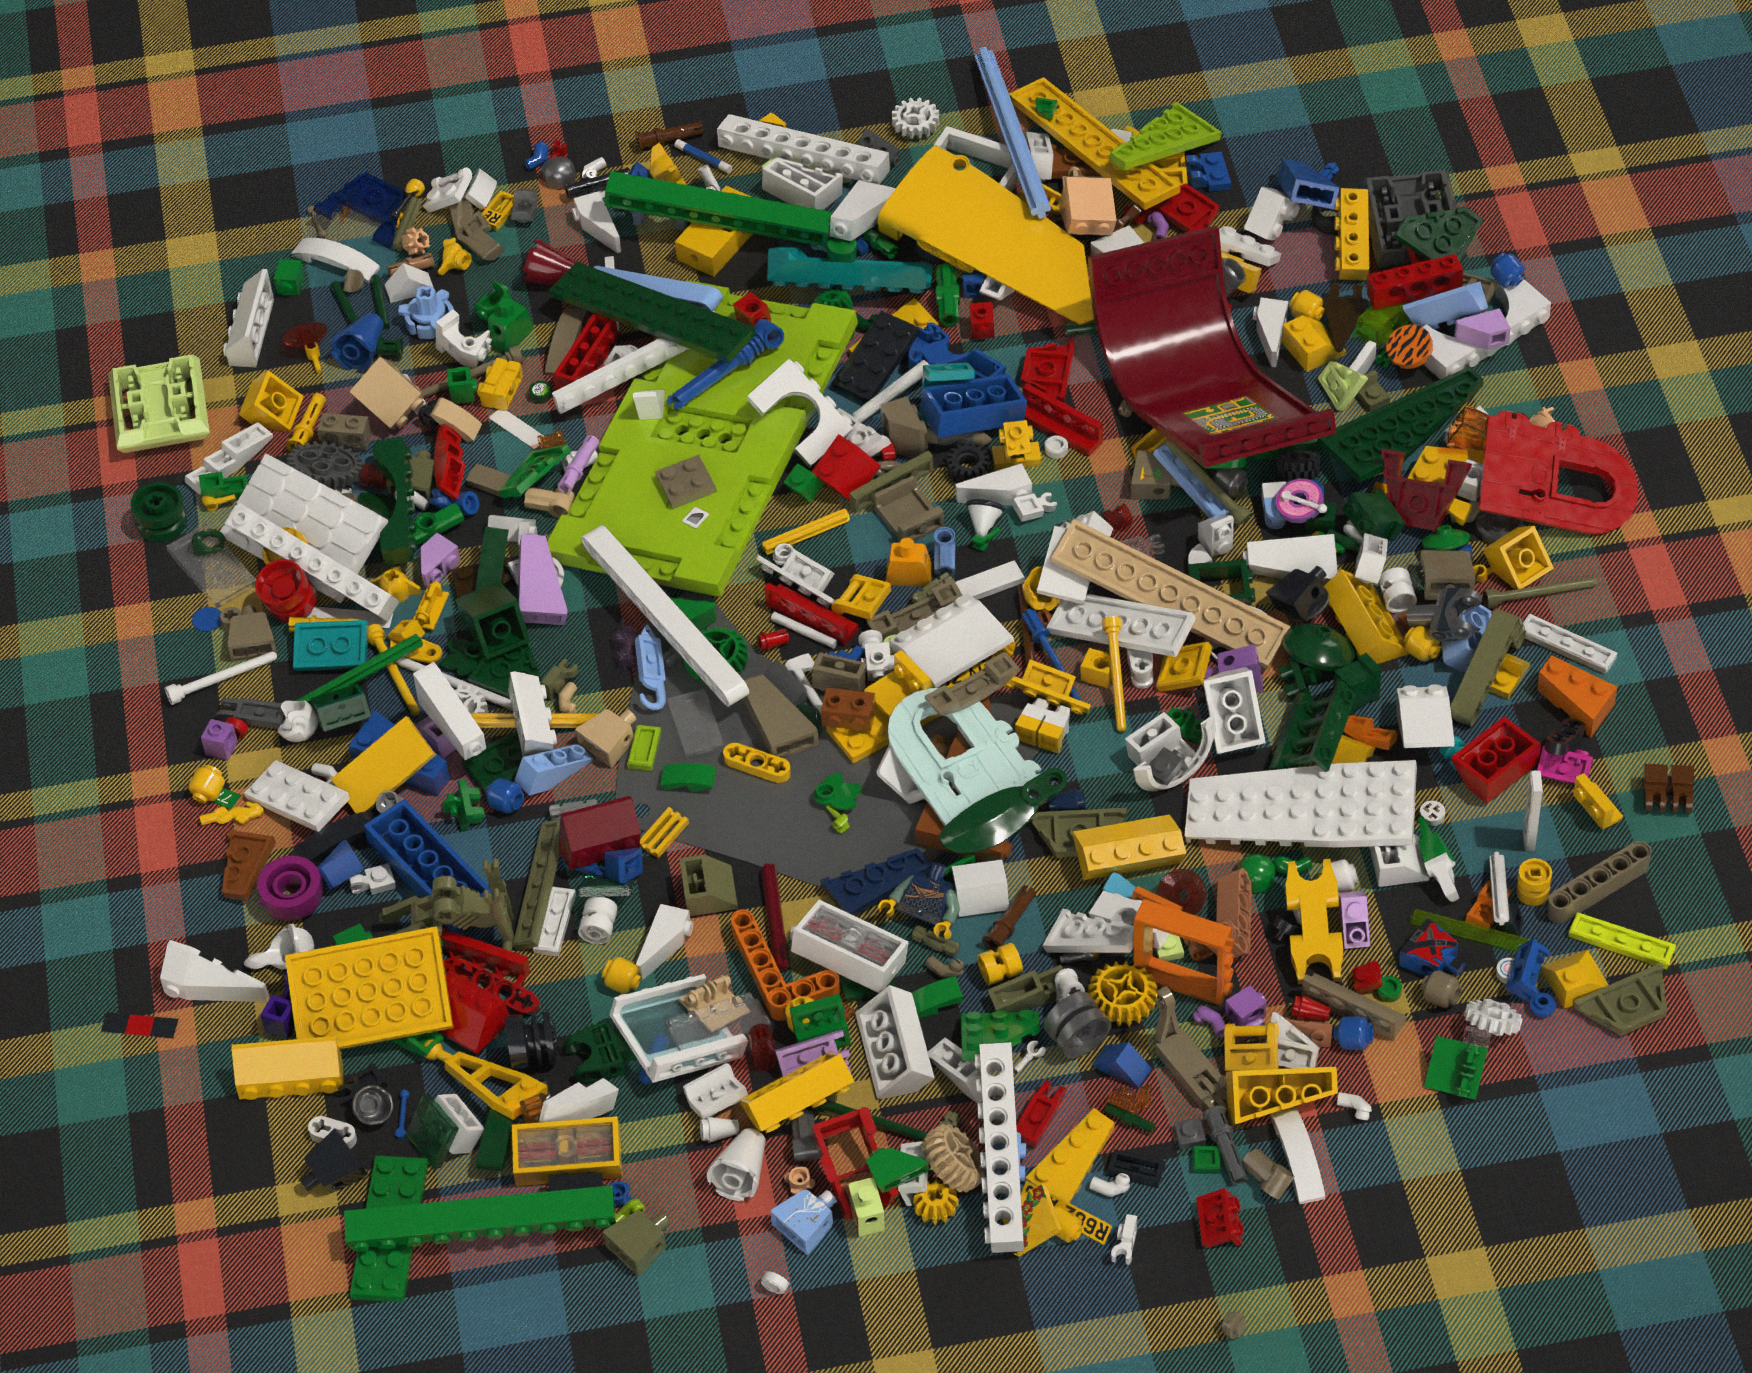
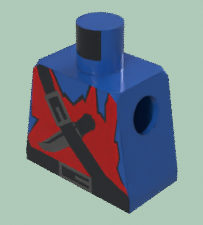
(1431, 951)

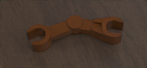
(1133, 212)

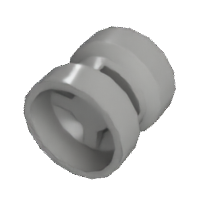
(387, 800)

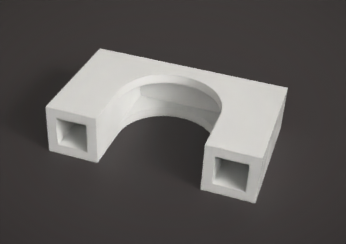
(791, 381)

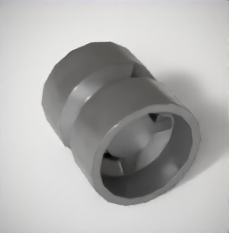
(1233, 275)

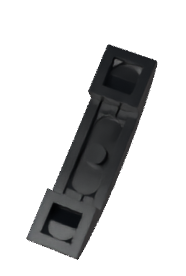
(330, 836)

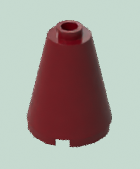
(545, 264)

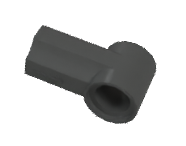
(803, 1142)

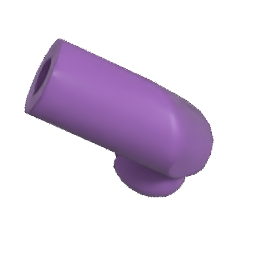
(1161, 224)
(1214, 1018)

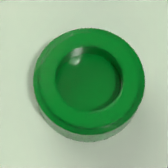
(1390, 990)

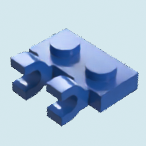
(1214, 171)

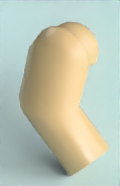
(564, 698)

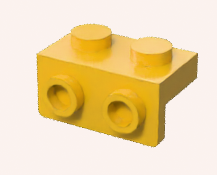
(1595, 802)

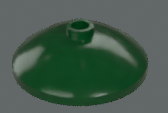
(1318, 646)

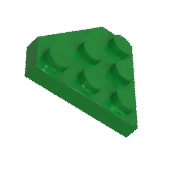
(996, 1028)

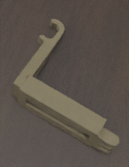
(1185, 1058)

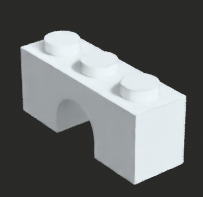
(1123, 910)

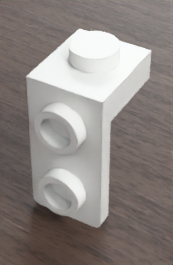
(515, 526)

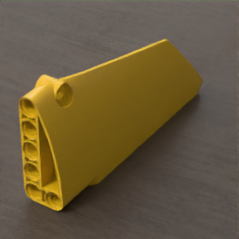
(989, 230)

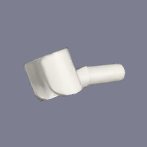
(1030, 1054)

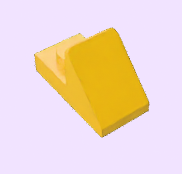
(1509, 676)

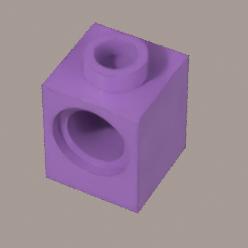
(219, 739)
(1245, 1006)

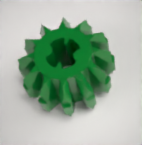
(835, 298)

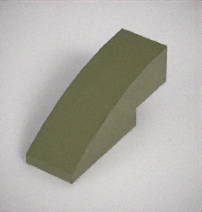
(1025, 991)

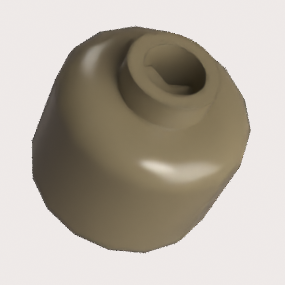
(1441, 989)

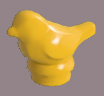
(454, 257)

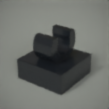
(1515, 921)

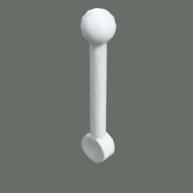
(1286, 496)

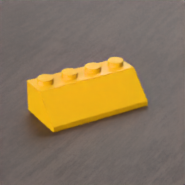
(1365, 618)
(1129, 846)
(287, 1067)
(796, 1091)

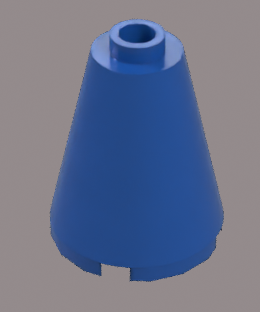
(357, 343)

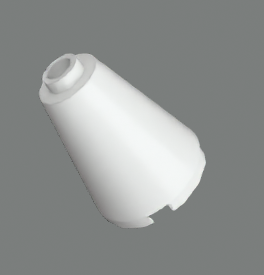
(739, 1166)

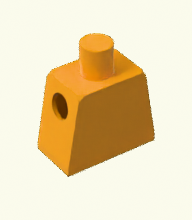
(908, 564)

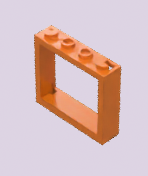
(1193, 928)

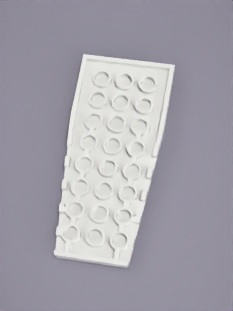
(1334, 808)

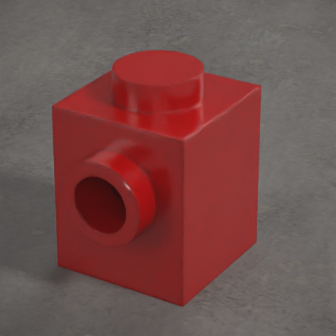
(982, 325)

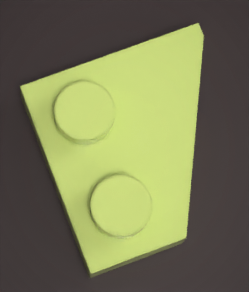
(1341, 384)

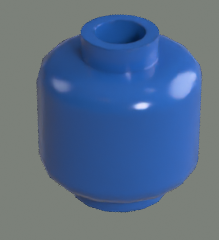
(1507, 270)
(504, 795)
(1354, 1033)

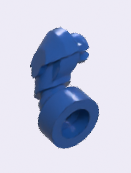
(467, 501)

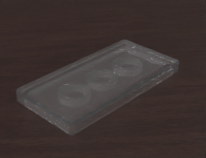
(217, 574)

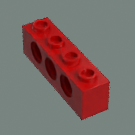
(1414, 281)

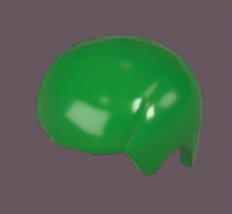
(1260, 871)

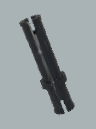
(589, 185)

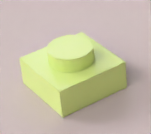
(1171, 949)

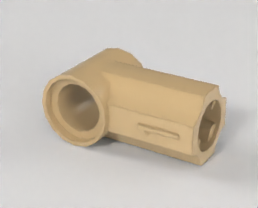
(552, 501)

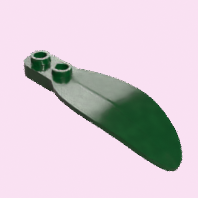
(1000, 814)

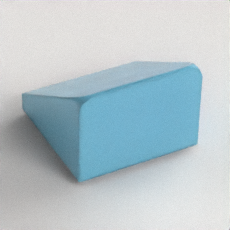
(1119, 885)

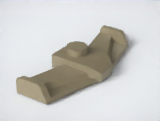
(472, 230)

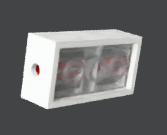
(849, 946)

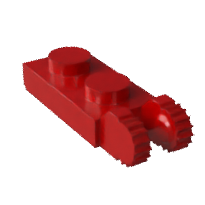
(1039, 1114)

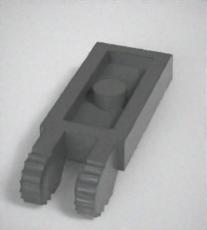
(252, 712)

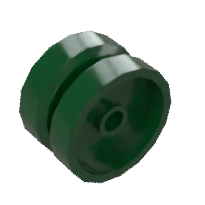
(158, 512)

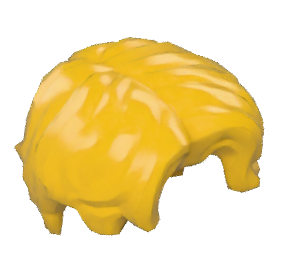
(1035, 600)

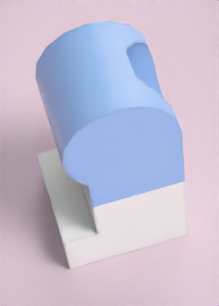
(1271, 515)

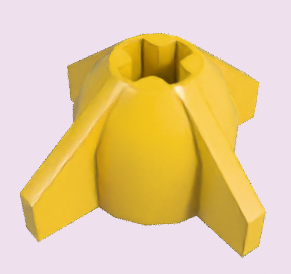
(663, 167)
(397, 584)

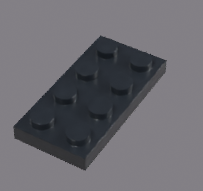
(876, 356)

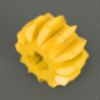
(936, 1203)

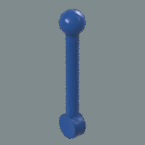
(400, 1132)

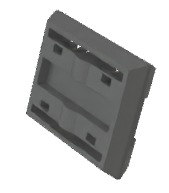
(1402, 198)

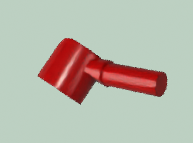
(559, 150)

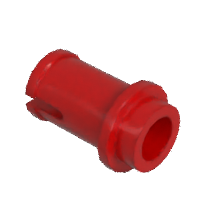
(772, 639)

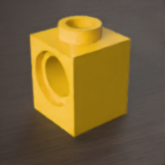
(1096, 668)

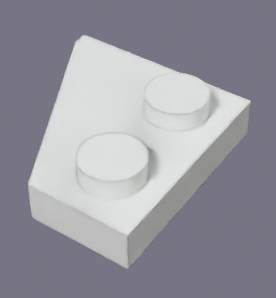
(1294, 1047)

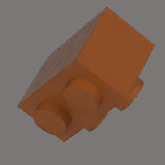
(848, 709)

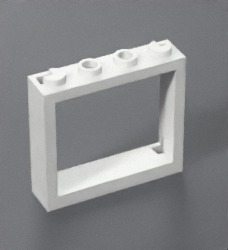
(982, 149)

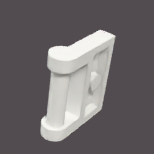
(448, 190)

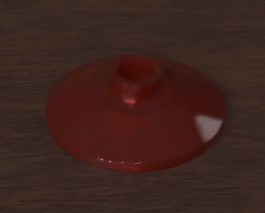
(305, 334)
(1178, 881)

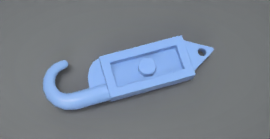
(651, 667)

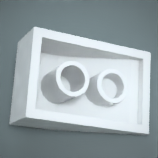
(1424, 716)

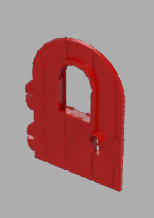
(1529, 461)

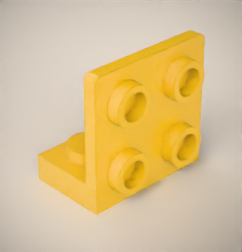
(899, 684)

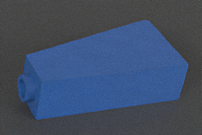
(1306, 185)

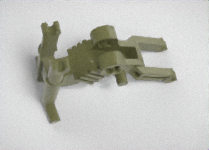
(459, 906)

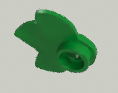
(837, 793)

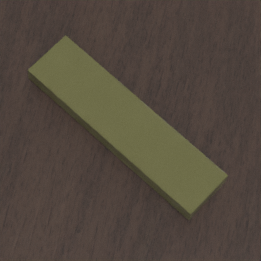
(917, 466)

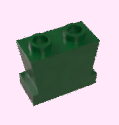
(1374, 515)
(1363, 679)

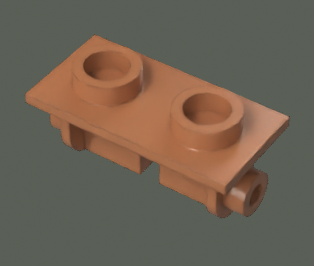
(1318, 1032)

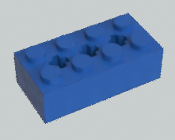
(972, 405)

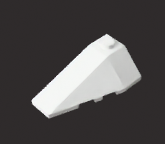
(196, 978)

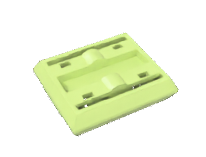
(158, 404)

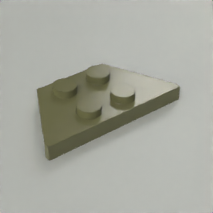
(1057, 826)
(1627, 1002)

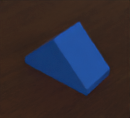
(623, 864)
(340, 865)
(1123, 1064)

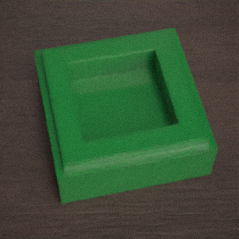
(1206, 1160)

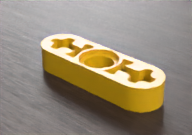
(764, 771)

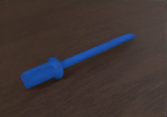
(1040, 634)

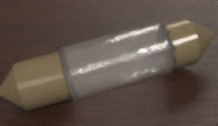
(977, 437)

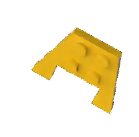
(1432, 468)

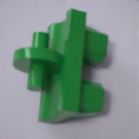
(460, 805)

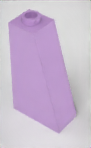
(538, 584)

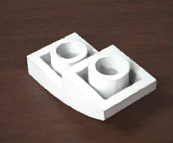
(481, 189)

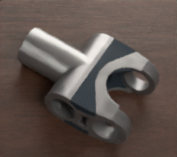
(1445, 614)

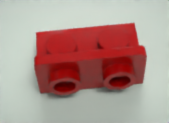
(1219, 1218)

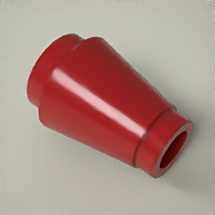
(1309, 1009)

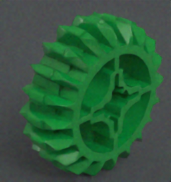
(726, 644)

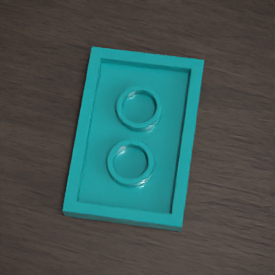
(330, 645)

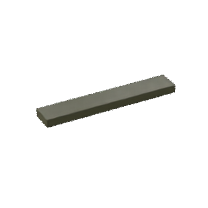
(538, 887)

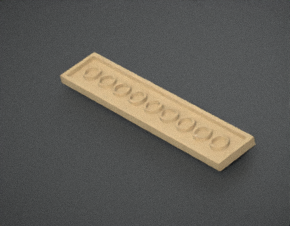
(1157, 584)

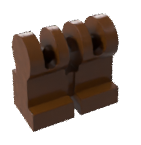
(1658, 783)

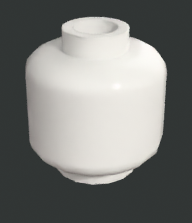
(1345, 875)

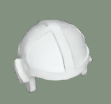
(299, 721)

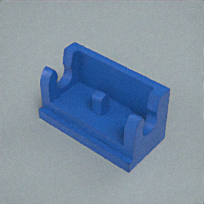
(1526, 969)

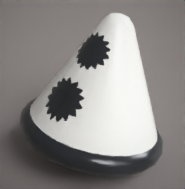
(984, 514)

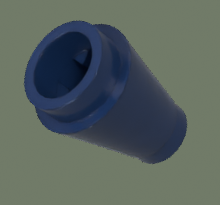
(1067, 801)

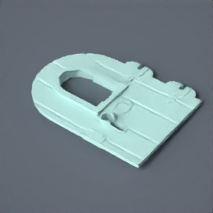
(978, 772)

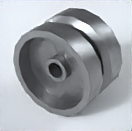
(1077, 1025)

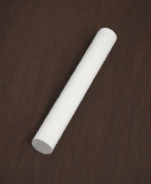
(804, 630)

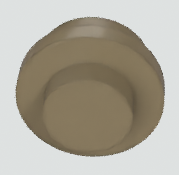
(1234, 1324)

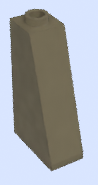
(778, 720)

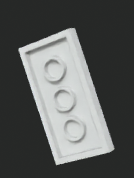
(297, 795)

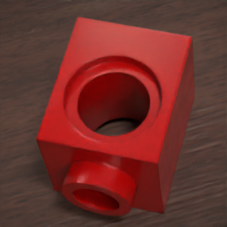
(751, 309)

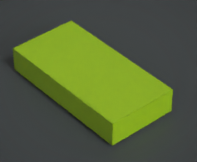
(644, 748)

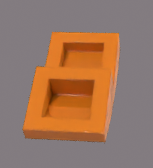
(1363, 731)
(1482, 910)

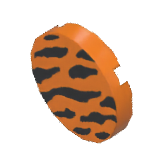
(1409, 346)

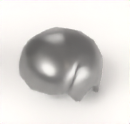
(558, 172)
(372, 1105)

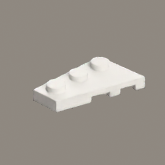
(865, 437)

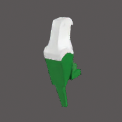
(1437, 860)

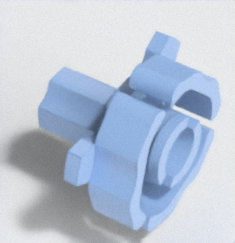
(426, 310)

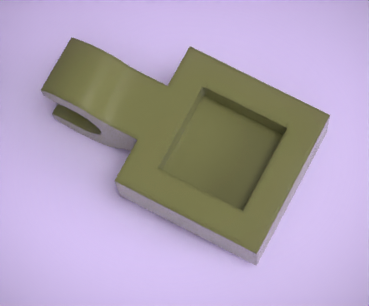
(555, 679)

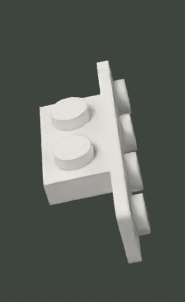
(805, 573)

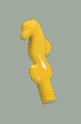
(240, 814)

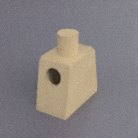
(607, 735)

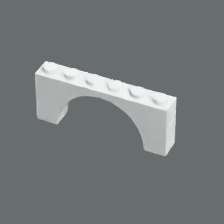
(1524, 311)

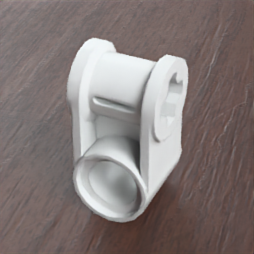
(1140, 668)
(1066, 984)

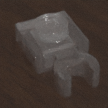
(1145, 546)

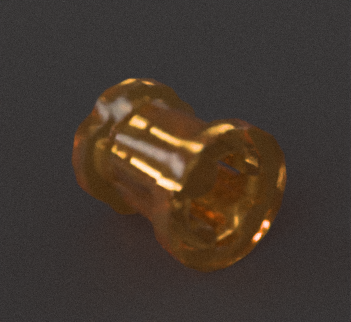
(551, 440)

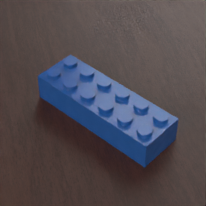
(418, 852)

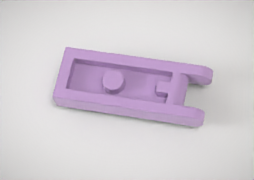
(799, 1054)

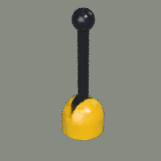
(411, 187)

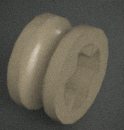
(228, 613)

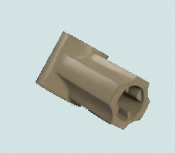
(1272, 1176)

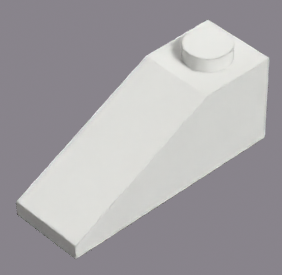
(1041, 152)
(596, 220)
(1270, 320)
(996, 486)
(664, 938)
(962, 1073)

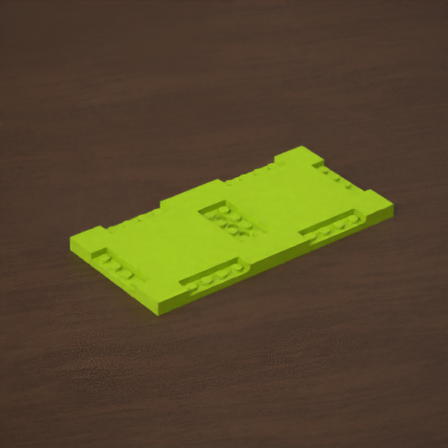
(745, 470)

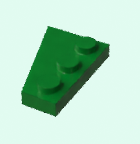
(532, 469)

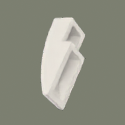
(580, 1102)

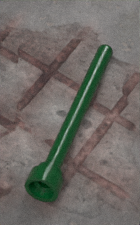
(878, 1121)

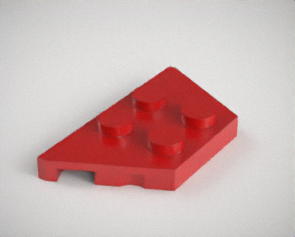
(1049, 368)

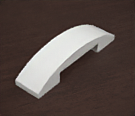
(336, 255)
(1299, 1155)

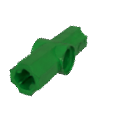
(947, 295)
(431, 523)

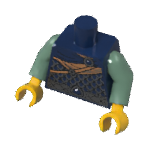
(927, 899)

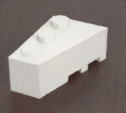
(801, 185)

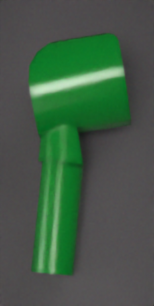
(981, 542)

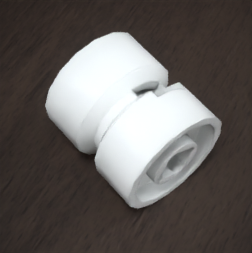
(1397, 590)
(597, 920)

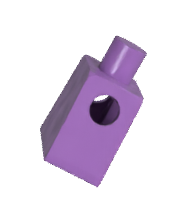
(1239, 658)

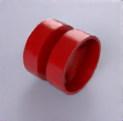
(285, 590)

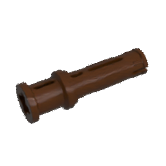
(660, 136)
(1004, 926)

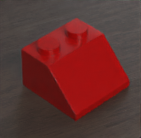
(845, 467)

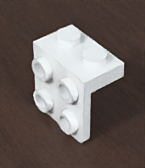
(897, 778)

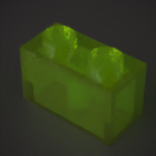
(1381, 323)

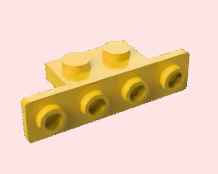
(1050, 684)

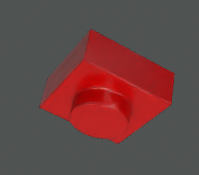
(1367, 977)

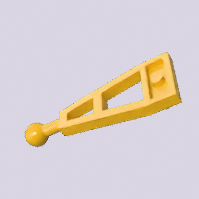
(508, 1102)

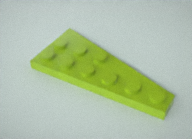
(1165, 136)

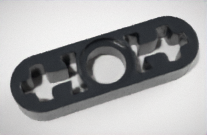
(1564, 736)

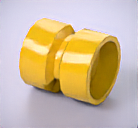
(1534, 882)
(1008, 964)

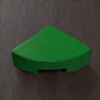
(1046, 107)

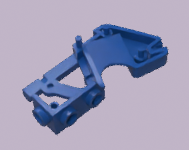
(933, 348)

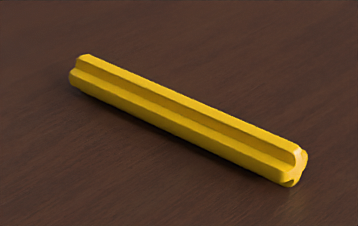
(807, 530)

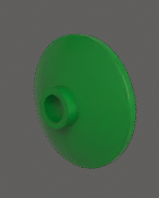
(1445, 538)

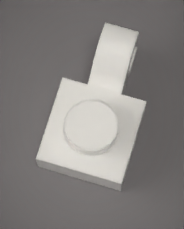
(376, 879)
(1127, 1235)

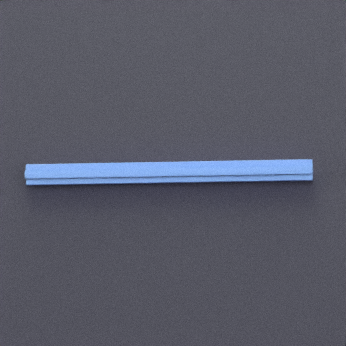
(1012, 133)

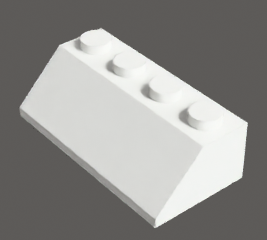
(250, 321)
(894, 1043)

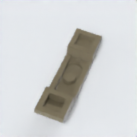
(565, 335)
(892, 624)
(974, 688)

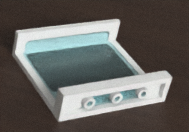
(644, 1026)

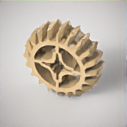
(953, 1158)

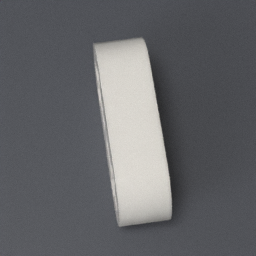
(330, 1124)

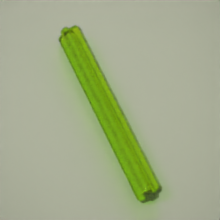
(1470, 930)

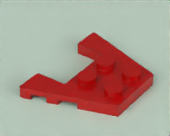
(1186, 210)

